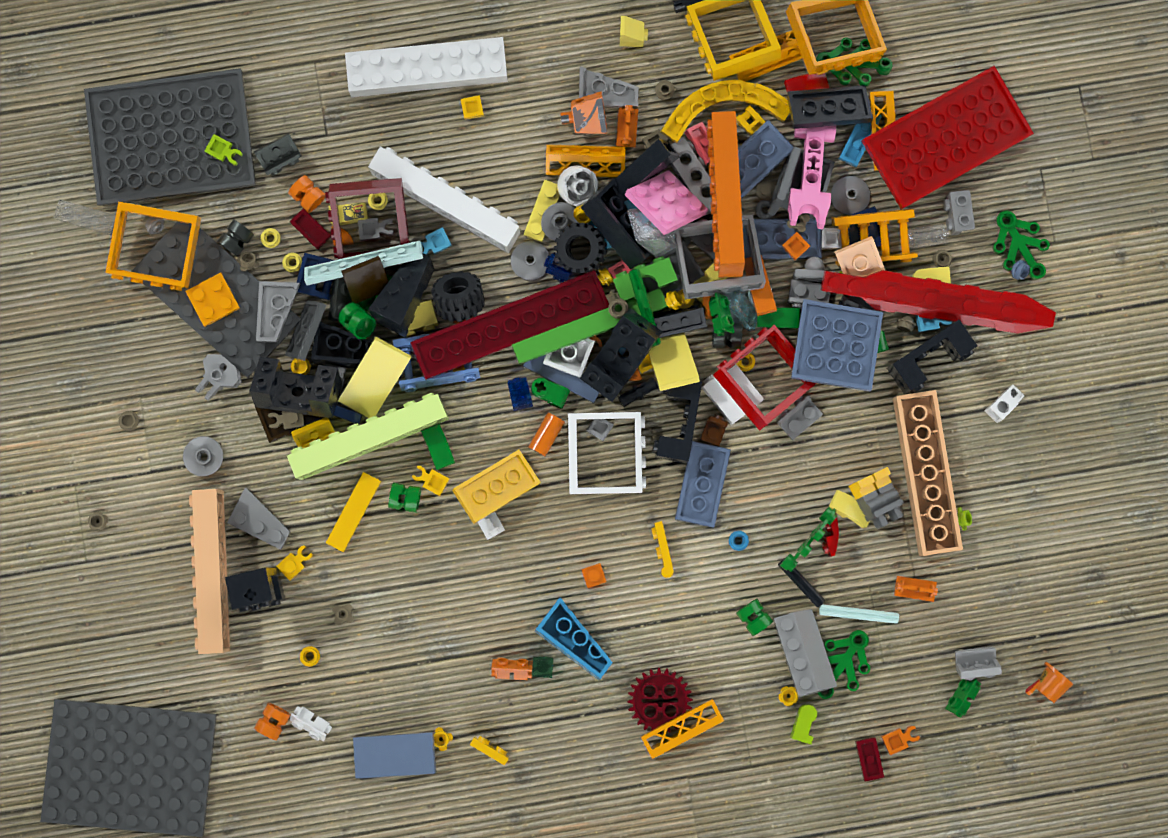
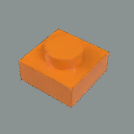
(796, 246)
(593, 575)

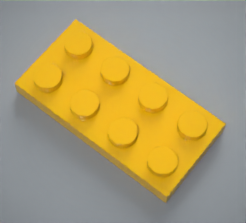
(496, 486)

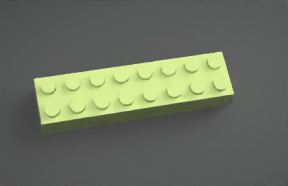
(367, 437)

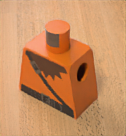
(587, 114)

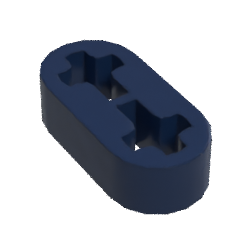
(347, 415)

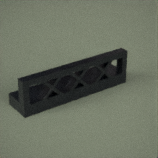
(680, 320)

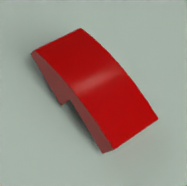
(806, 82)
(831, 542)

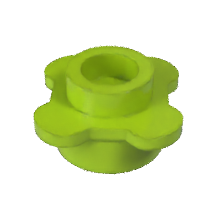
(964, 518)

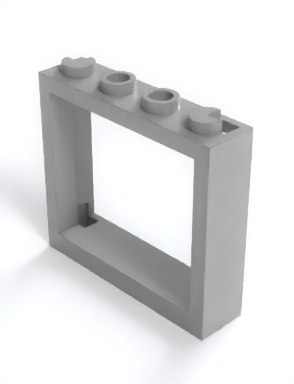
(721, 286)

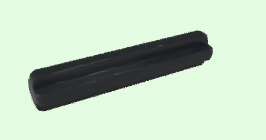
(804, 586)

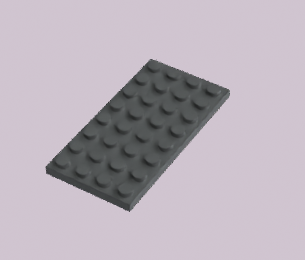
(231, 335)

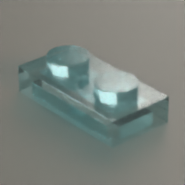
(743, 310)

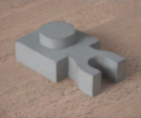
(371, 229)

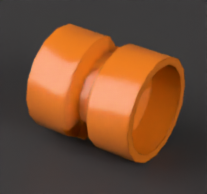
(304, 191)
(269, 728)

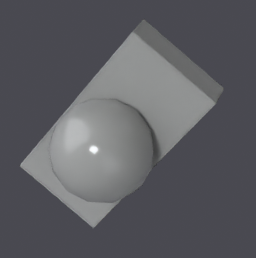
(813, 271)

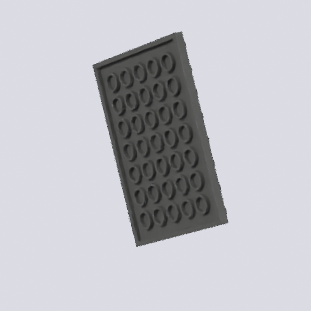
(155, 133)
(128, 767)

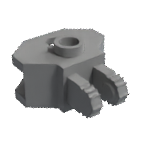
(216, 376)

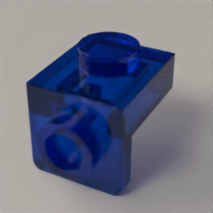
(559, 273)
(520, 393)

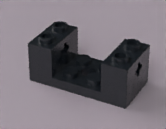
(955, 341)
(611, 370)
(275, 389)
(678, 449)
(255, 589)

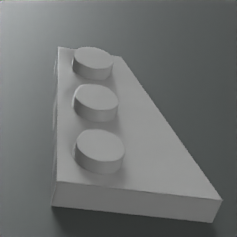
(614, 91)
(273, 308)

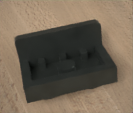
(278, 154)
(339, 298)

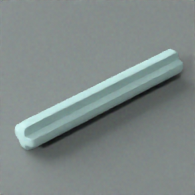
(861, 614)

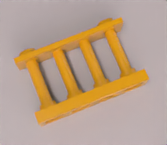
(882, 219)

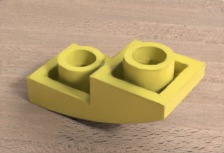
(848, 507)

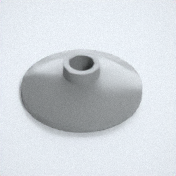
(846, 204)
(548, 219)
(527, 270)
(194, 451)

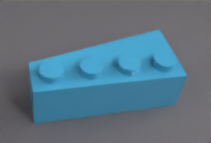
(569, 636)

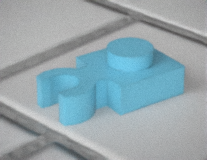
(436, 241)
(930, 324)

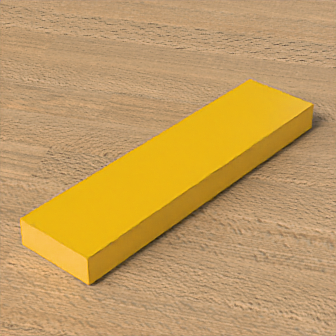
(353, 512)

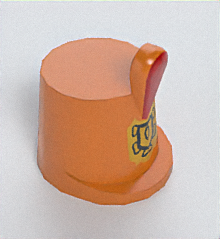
(1050, 684)

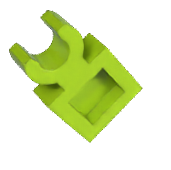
(221, 149)

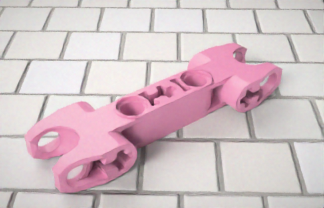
(809, 198)

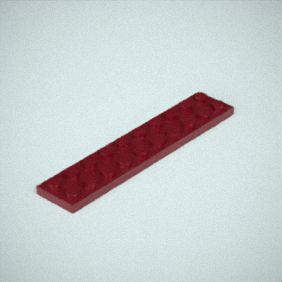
(509, 325)

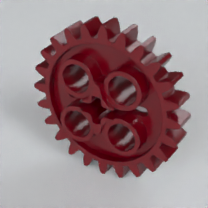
(659, 681)

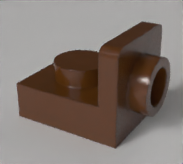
(714, 430)

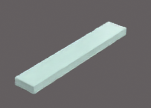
(388, 256)

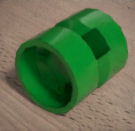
(357, 321)
(412, 497)
(757, 624)

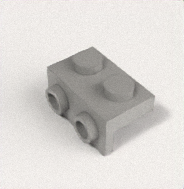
(959, 212)
(977, 663)

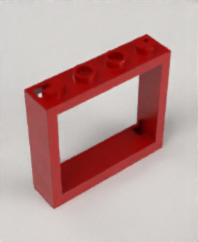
(785, 350)

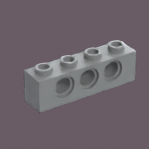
(684, 172)

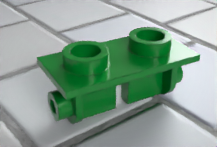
(720, 306)
(958, 702)

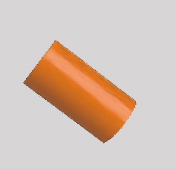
(546, 434)

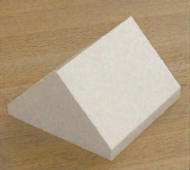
(571, 358)

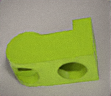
(804, 718)

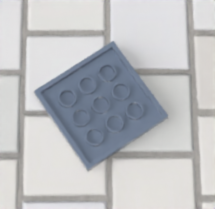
(837, 345)

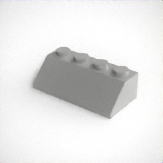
(804, 652)

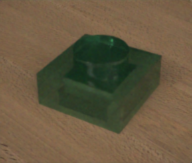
(542, 667)

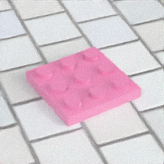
(666, 202)

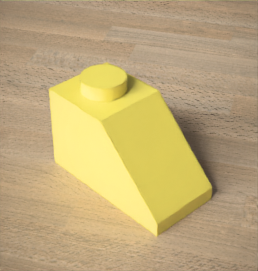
(632, 32)

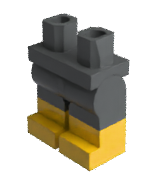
(876, 497)

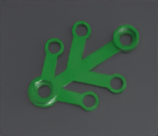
(881, 69)
(1019, 242)
(827, 517)
(845, 660)

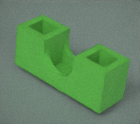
(660, 271)

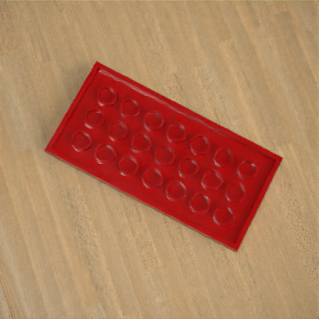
(947, 137)

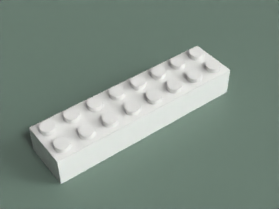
(426, 67)
(446, 200)

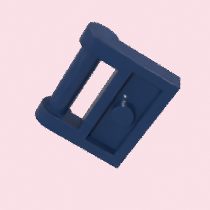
(310, 260)

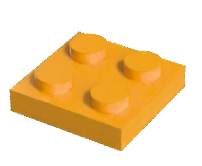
(212, 299)

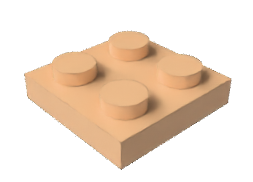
(860, 258)

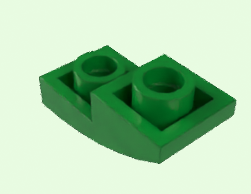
(781, 319)
(437, 446)

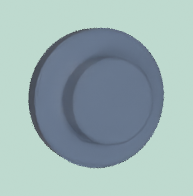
(1020, 270)

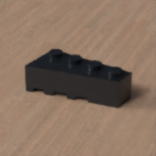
(610, 216)
(401, 296)
(338, 347)

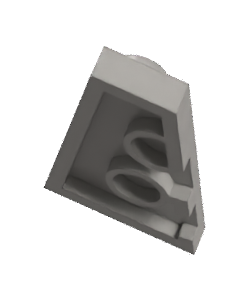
(255, 519)

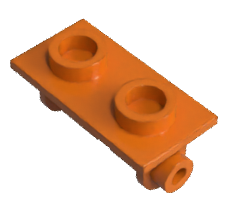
(627, 126)
(915, 588)
(503, 667)

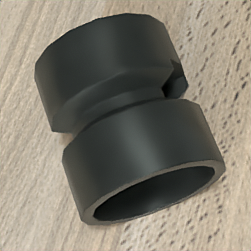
(235, 237)
(731, 340)

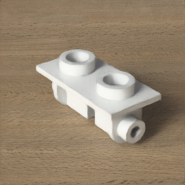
(491, 525)
(316, 729)

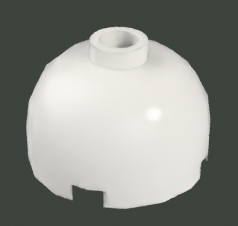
(577, 185)

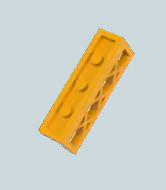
(789, 53)
(888, 107)
(586, 154)
(682, 735)

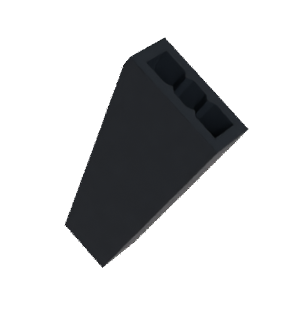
(647, 165)

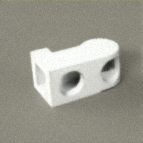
(1004, 403)

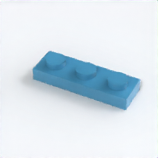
(854, 147)

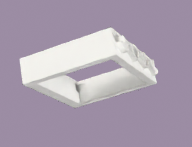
(640, 461)

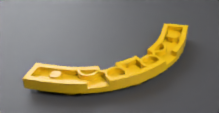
(721, 92)

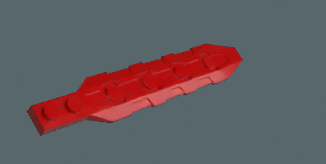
(942, 300)

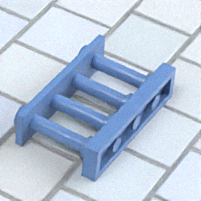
(412, 384)

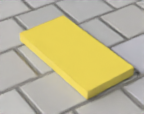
(673, 362)
(374, 378)

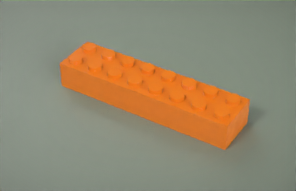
(725, 194)

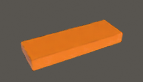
(763, 297)

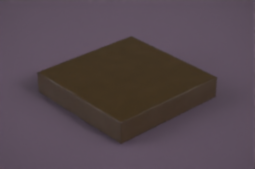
(365, 279)

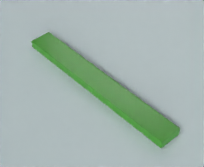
(579, 329)

